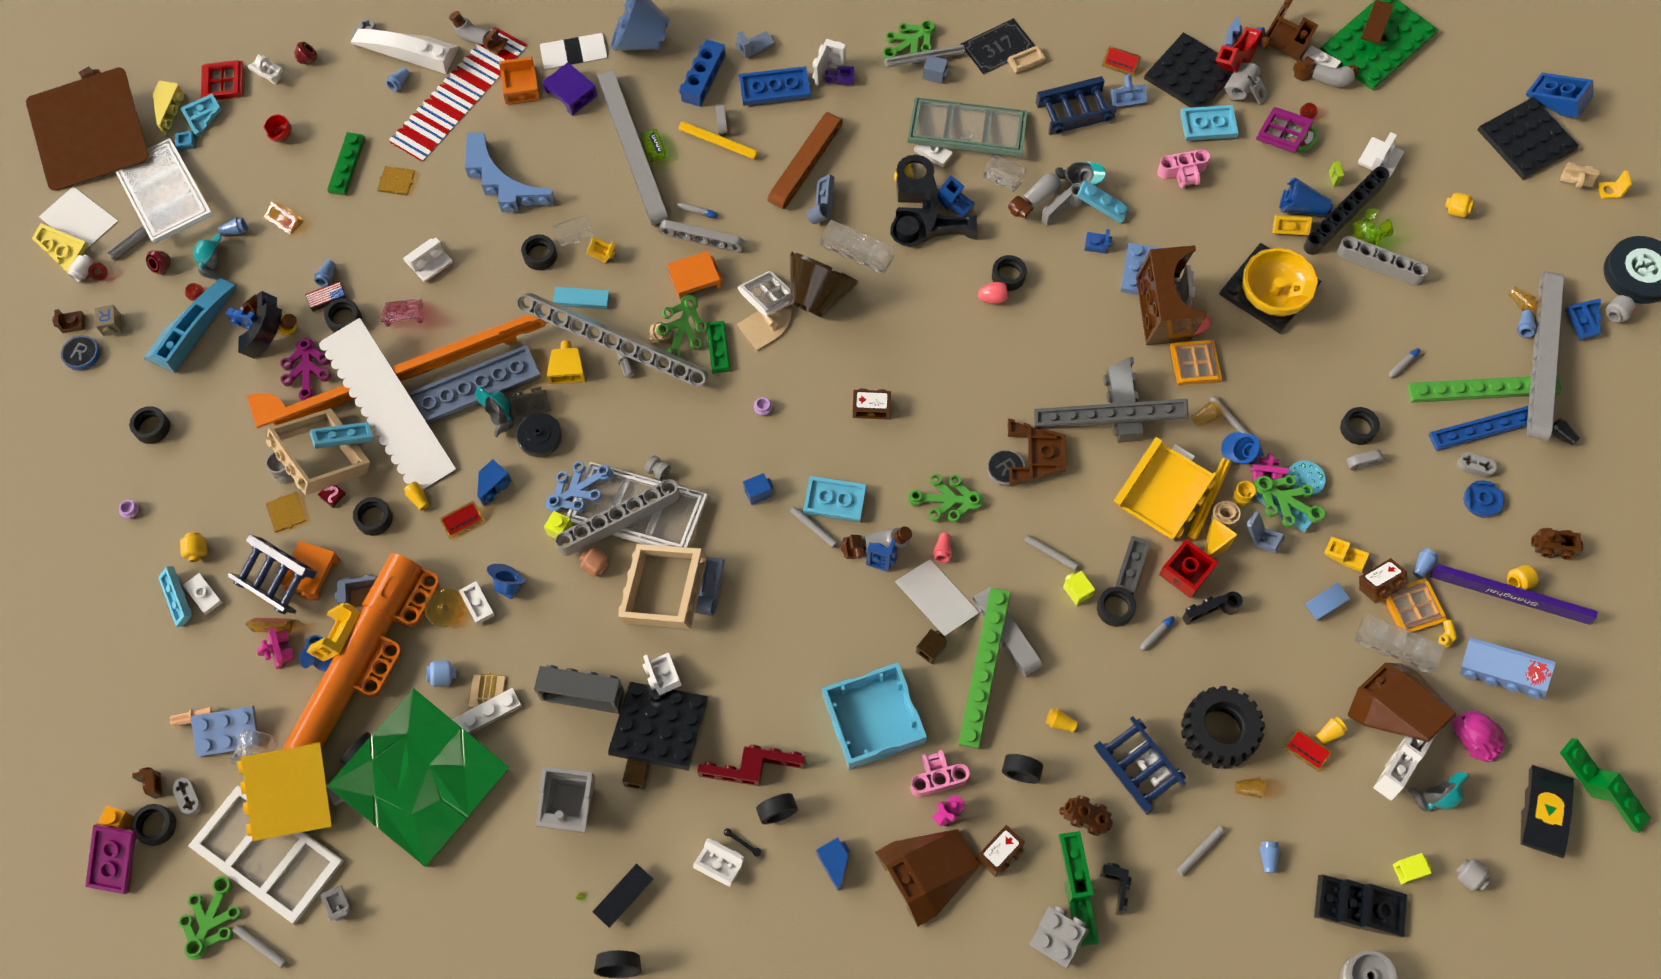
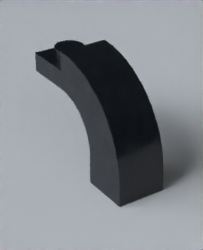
(263, 329)

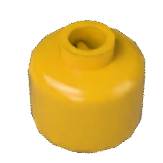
(1459, 205)
(193, 547)
(1523, 577)

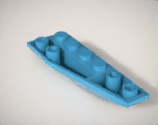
(185, 330)

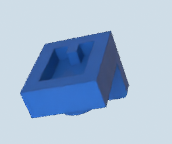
(1098, 242)

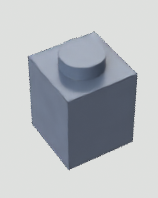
(935, 69)

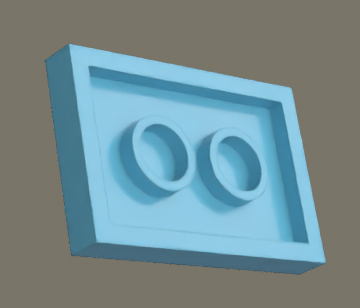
(1209, 122)
(834, 499)

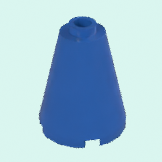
(1304, 200)

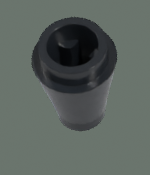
(1564, 431)

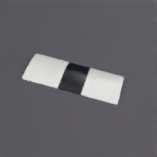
(573, 50)

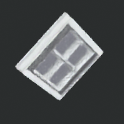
(766, 293)

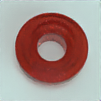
(1309, 110)
(103, 275)
(191, 288)

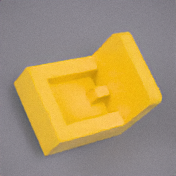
(601, 250)

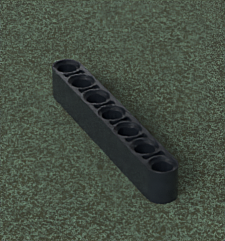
(1346, 210)

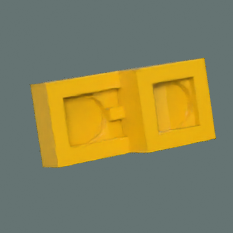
(1344, 554)

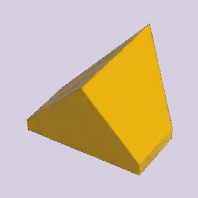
(1218, 538)

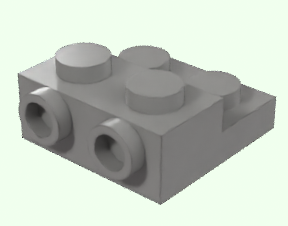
(1059, 936)

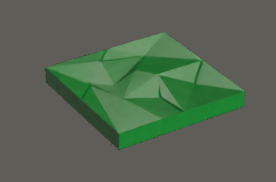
(418, 777)

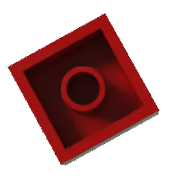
(1188, 568)

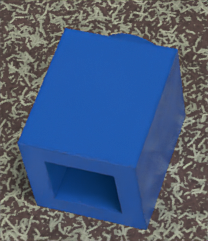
(758, 488)

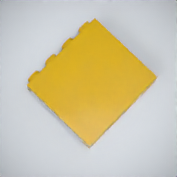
(1165, 490)
(285, 791)

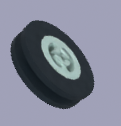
(1628, 257)

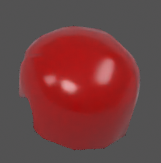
(277, 128)

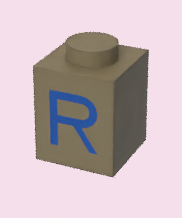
(108, 320)

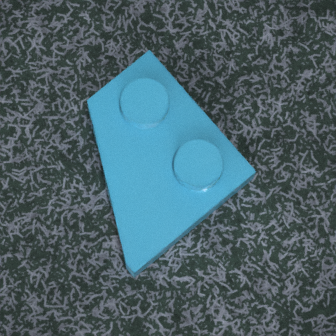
(201, 113)

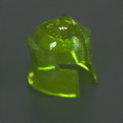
(1368, 232)

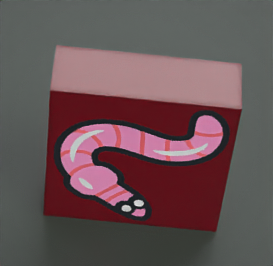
(331, 495)

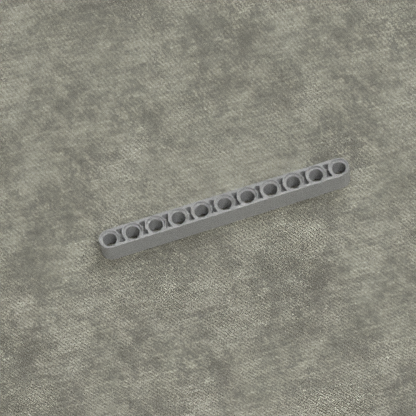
(632, 148)
(603, 339)
(1545, 356)

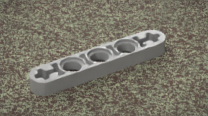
(701, 236)

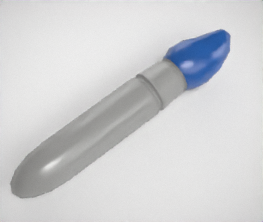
(698, 210)
(1402, 364)
(1157, 633)

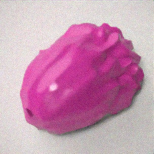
(1479, 735)

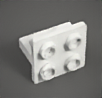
(1381, 154)
(428, 259)

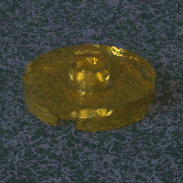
(434, 607)

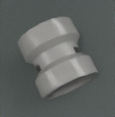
(658, 468)

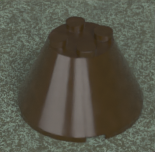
(815, 285)

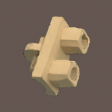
(1579, 175)

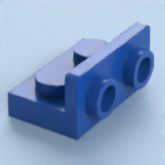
(881, 557)

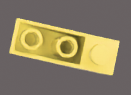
(167, 100)

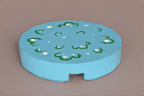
(1307, 474)

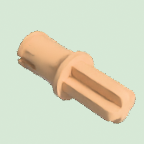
(185, 718)

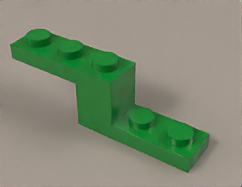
(1605, 785)
(1078, 884)

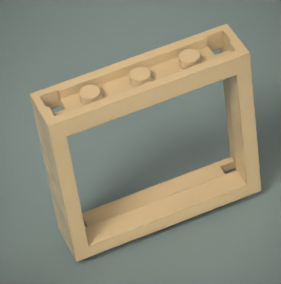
(302, 425)
(690, 595)

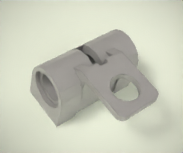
(1246, 81)

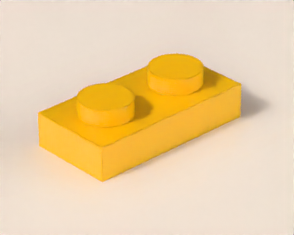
(1292, 224)

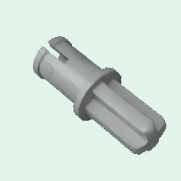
(626, 365)

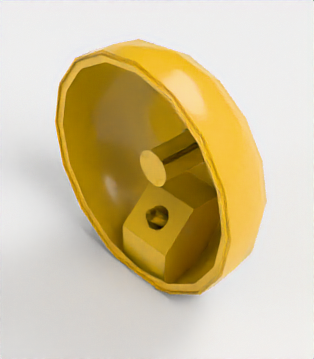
(1279, 281)

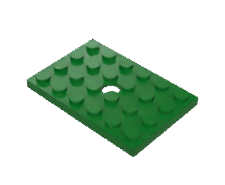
(1403, 34)

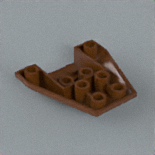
(1400, 703)
(928, 870)

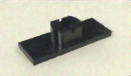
(622, 895)

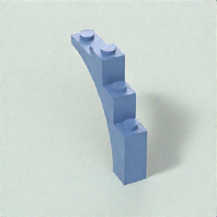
(494, 182)

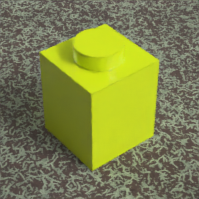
(556, 524)
(1078, 587)
(1412, 868)

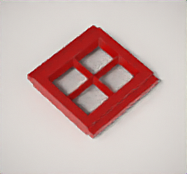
(222, 79)

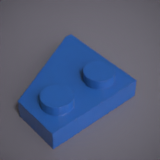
(239, 318)
(1585, 318)

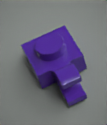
(843, 75)

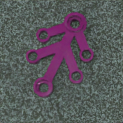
(304, 367)

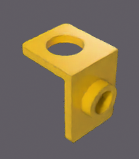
(1619, 187)

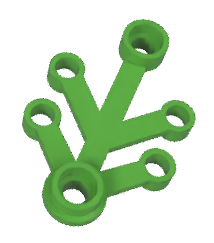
(926, 29)
(682, 324)
(1286, 497)
(947, 499)
(208, 921)

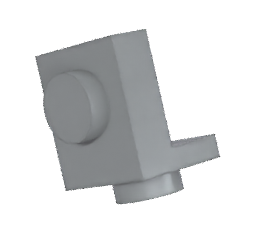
(336, 903)

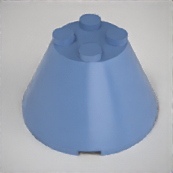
(640, 27)

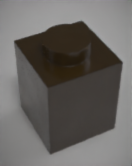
(931, 646)
(635, 774)

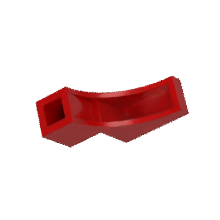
(1241, 52)

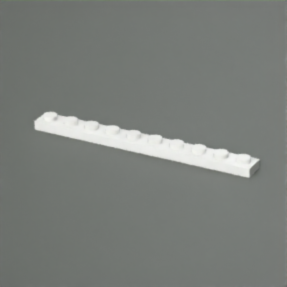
(475, 719)

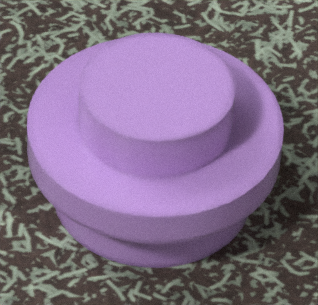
(762, 406)
(128, 509)

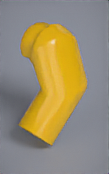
(1450, 634)

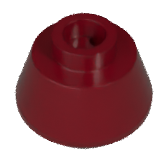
(305, 53)
(158, 261)

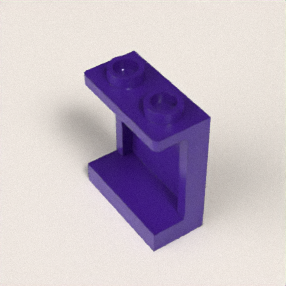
(570, 88)

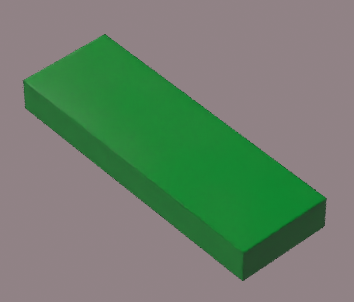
(718, 347)

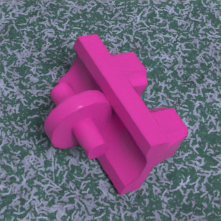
(1260, 470)
(279, 655)
(949, 810)

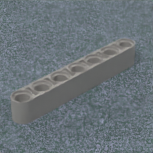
(614, 525)

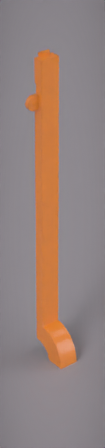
(270, 409)

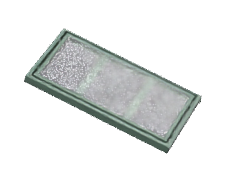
(967, 126)

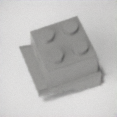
(564, 799)

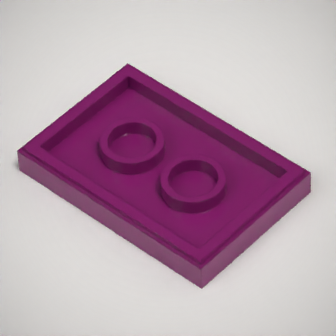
(111, 858)

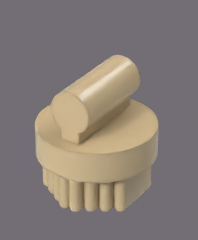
(654, 337)

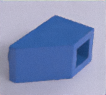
(491, 481)

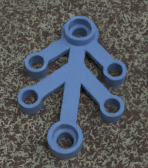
(577, 489)

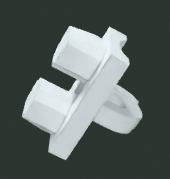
(260, 67)

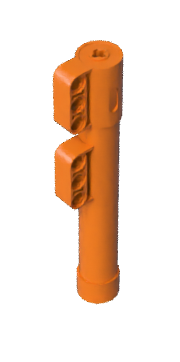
(365, 648)

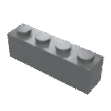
(1121, 388)

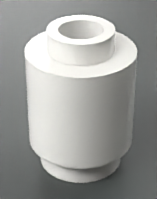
(79, 268)

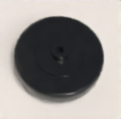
(539, 434)

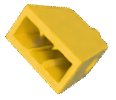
(565, 365)

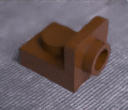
(68, 321)
(152, 784)

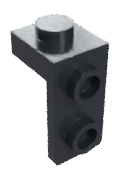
(1114, 872)

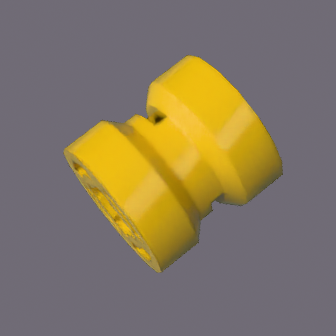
(1248, 491)

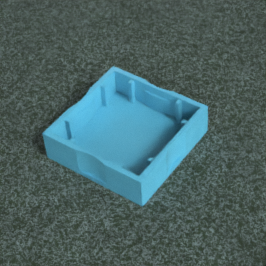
(873, 716)

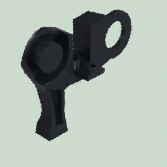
(918, 225)

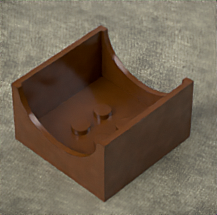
(1162, 310)

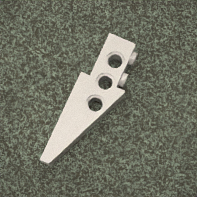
(1401, 766)

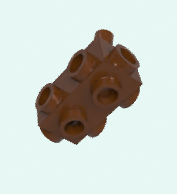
(1550, 543)
(1087, 815)

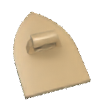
(764, 330)

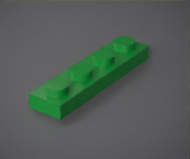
(346, 163)

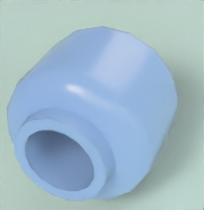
(440, 673)

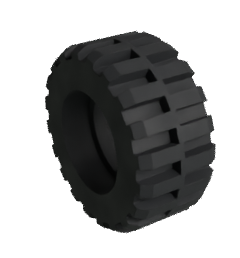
(1236, 706)

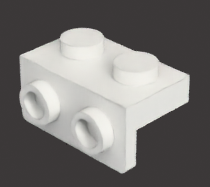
(662, 673)
(719, 862)

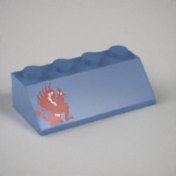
(1507, 668)

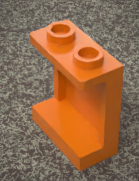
(519, 80)
(694, 273)
(319, 560)

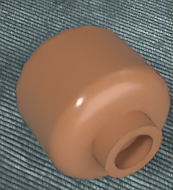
(594, 562)

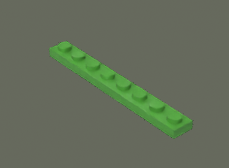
(1472, 389)
(984, 668)

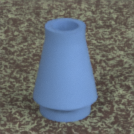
(396, 80)
(234, 227)
(324, 275)
(1526, 326)
(1425, 562)
(1270, 856)

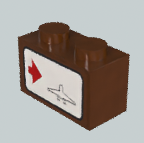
(871, 404)
(1383, 580)
(1001, 851)

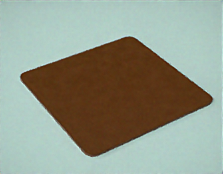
(87, 129)

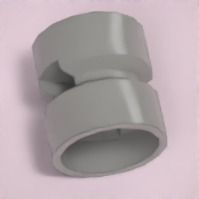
(277, 469)

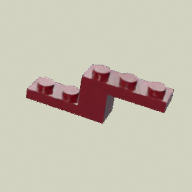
(751, 765)

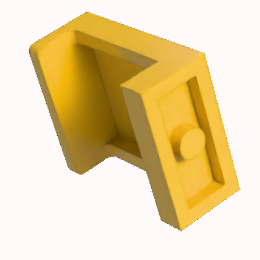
(330, 646)

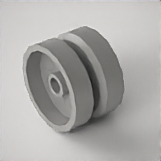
(1368, 963)

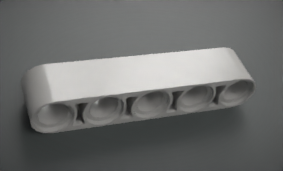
(1382, 260)
(1012, 639)

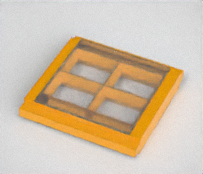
(1195, 362)
(1415, 606)

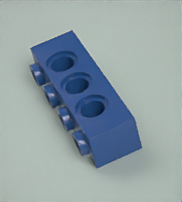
(702, 72)

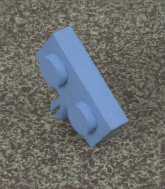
(1129, 93)

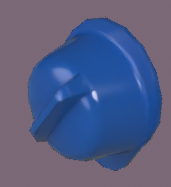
(1242, 448)
(505, 579)

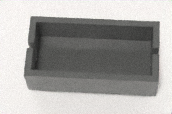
(579, 689)

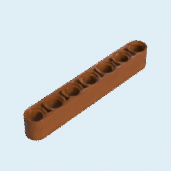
(805, 160)

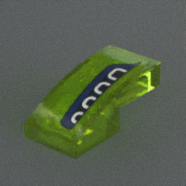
(653, 145)

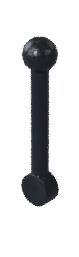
(756, 851)

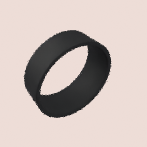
(617, 964)

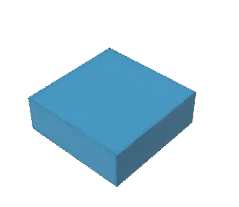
(185, 140)

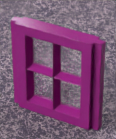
(1284, 129)

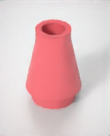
(943, 551)

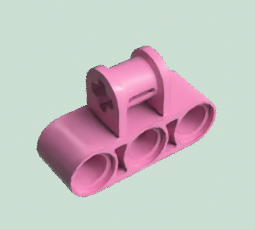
(1184, 167)
(936, 766)

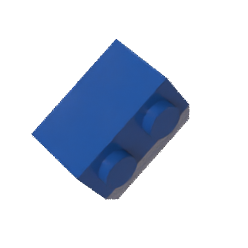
(1562, 93)

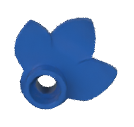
(307, 659)

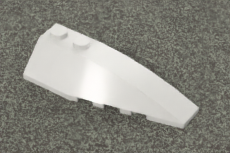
(411, 48)

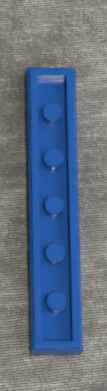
(1479, 428)

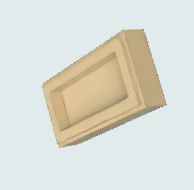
(1026, 59)

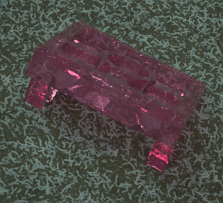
(401, 309)

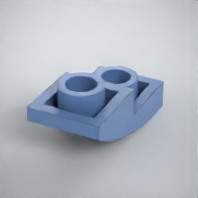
(1234, 31)
(1327, 601)

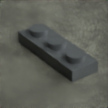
(1132, 564)

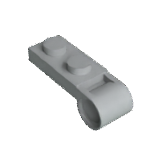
(1060, 203)

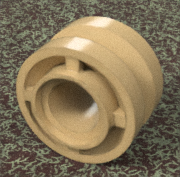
(1228, 509)

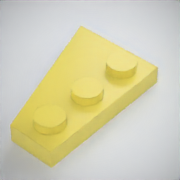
(59, 245)

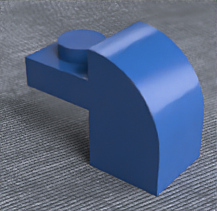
(951, 197)

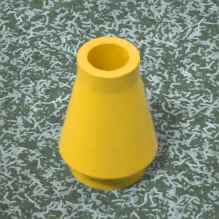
(416, 495)
(1060, 720)
(1332, 730)

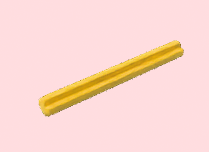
(718, 140)
(1208, 502)

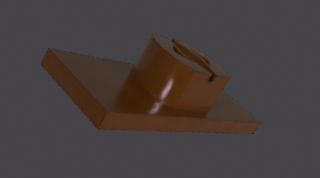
(1377, 21)

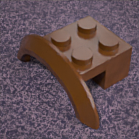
(1287, 36)

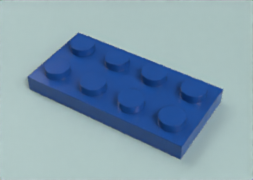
(774, 86)

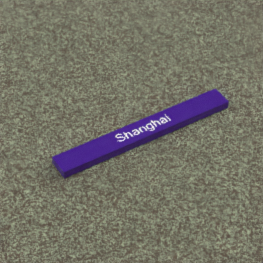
(1514, 594)

